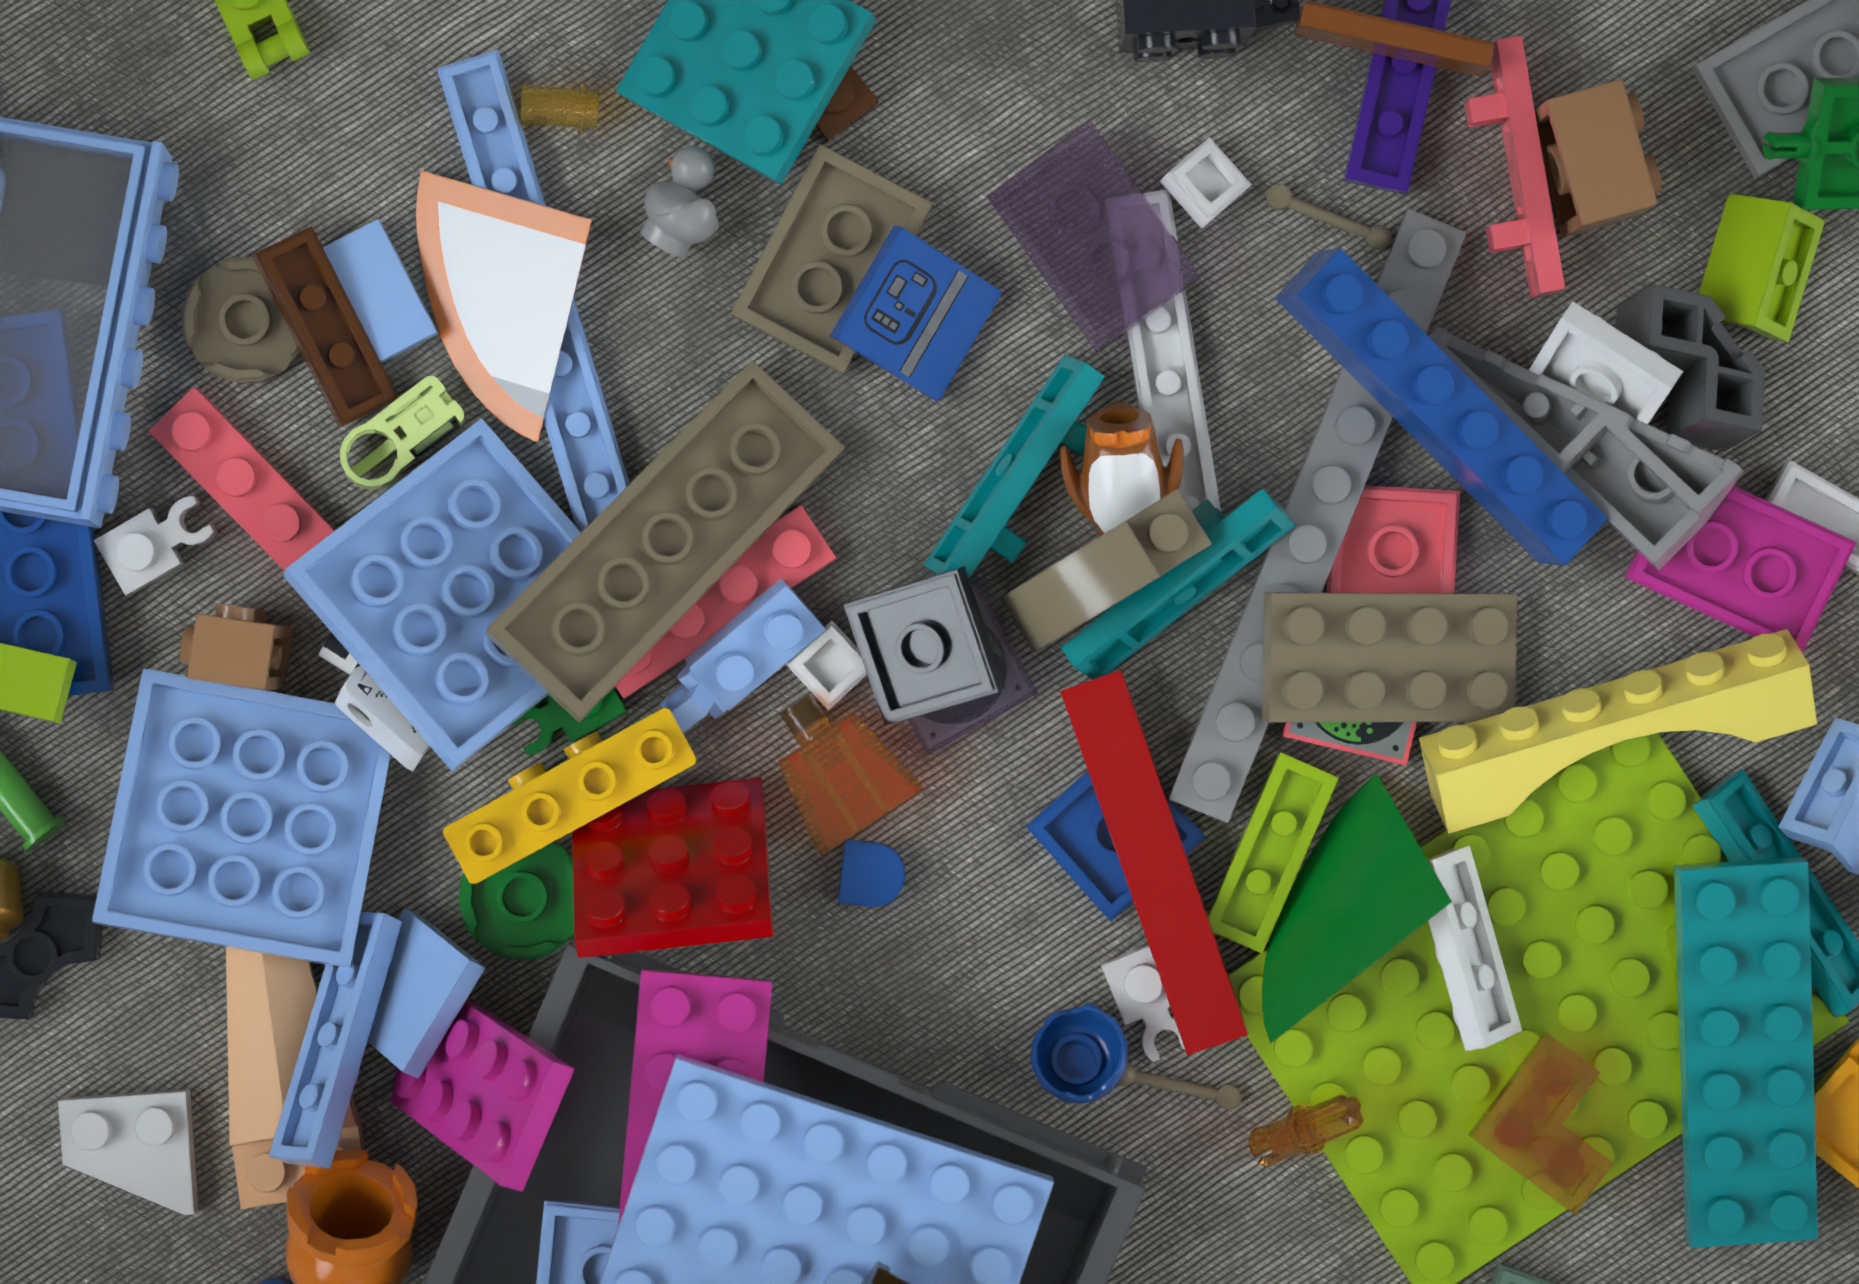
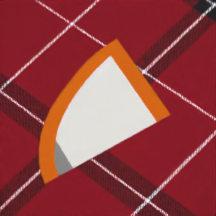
(499, 291)

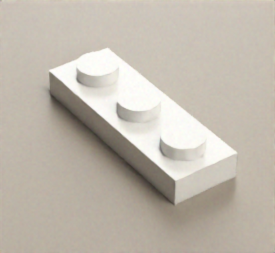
(1471, 955)

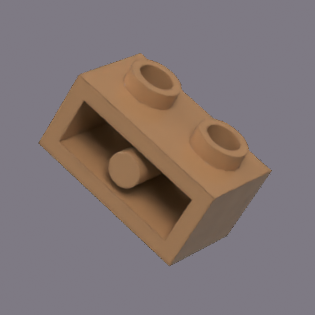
(237, 648)

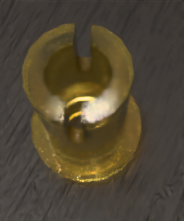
(560, 106)

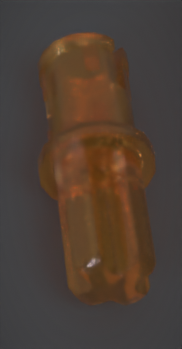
(1306, 1129)

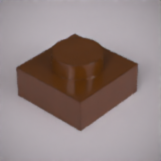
(846, 106)

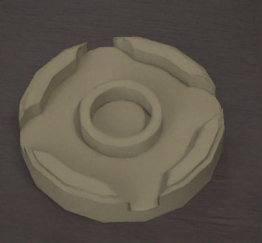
(236, 324)

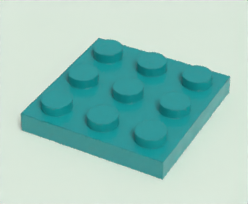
(747, 72)

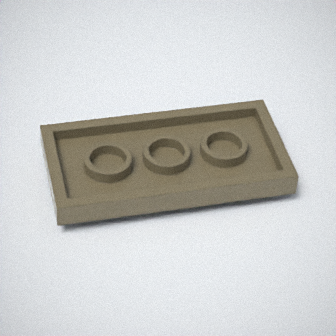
(1388, 656)

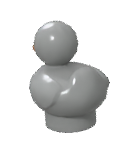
(673, 210)

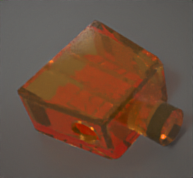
(841, 774)

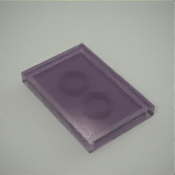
(1094, 236)

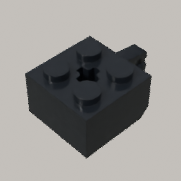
(1210, 26)

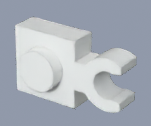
(146, 547)
(1140, 995)

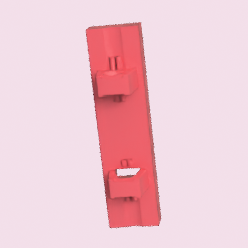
(1515, 111)

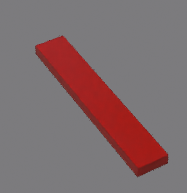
(1154, 862)

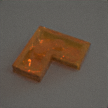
(1527, 1127)

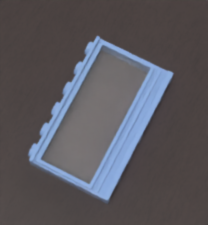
(72, 300)

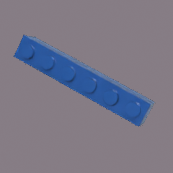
(1441, 407)

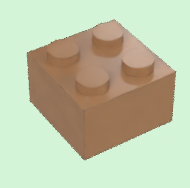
(1596, 158)

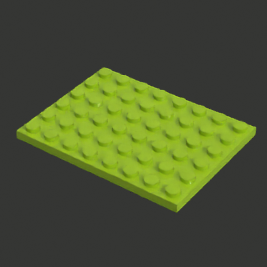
(1590, 956)

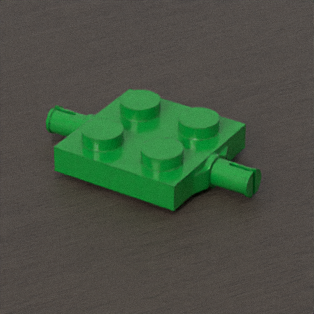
(1824, 147)

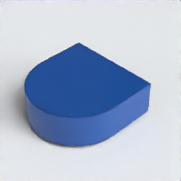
(870, 874)

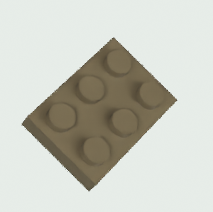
(823, 254)

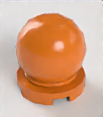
(351, 1222)

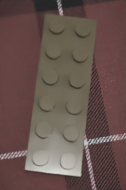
(664, 541)

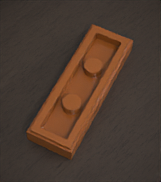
(1394, 38)

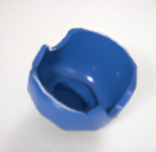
(1079, 1054)

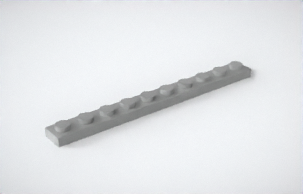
(1322, 511)

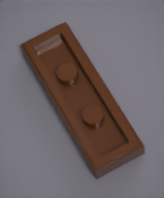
(325, 326)

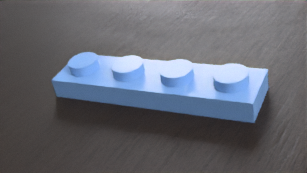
(335, 1047)

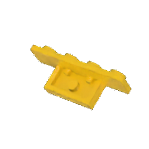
(569, 795)

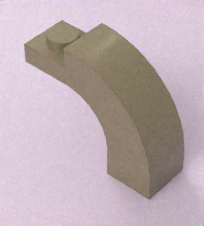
(1106, 570)

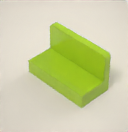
(1761, 263)

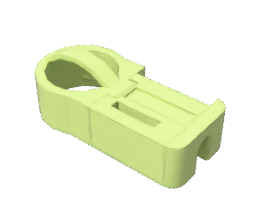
(410, 426)

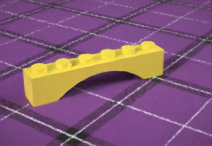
(1497, 762)

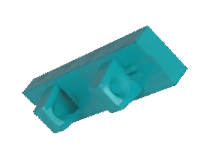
(1015, 468)
(1154, 607)

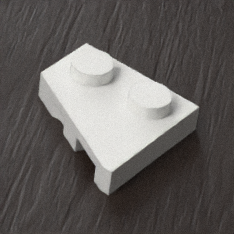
(134, 1144)

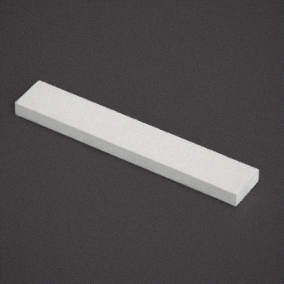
(1170, 382)

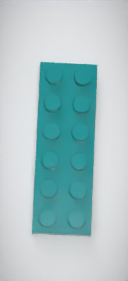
(1746, 1052)

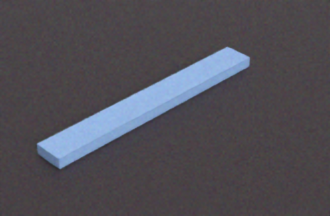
(576, 408)

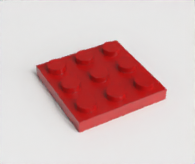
(673, 870)

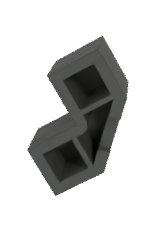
(1720, 386)

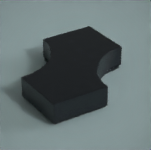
(52, 938)

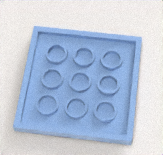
(425, 577)
(242, 820)

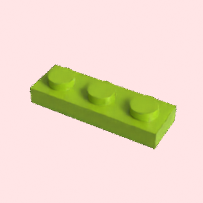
(1270, 851)

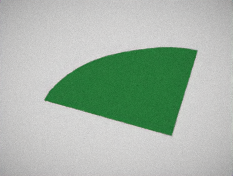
(1347, 907)

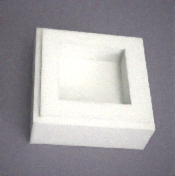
(1205, 182)
(829, 665)

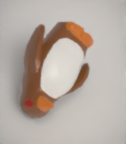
(1120, 467)

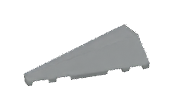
(1640, 477)

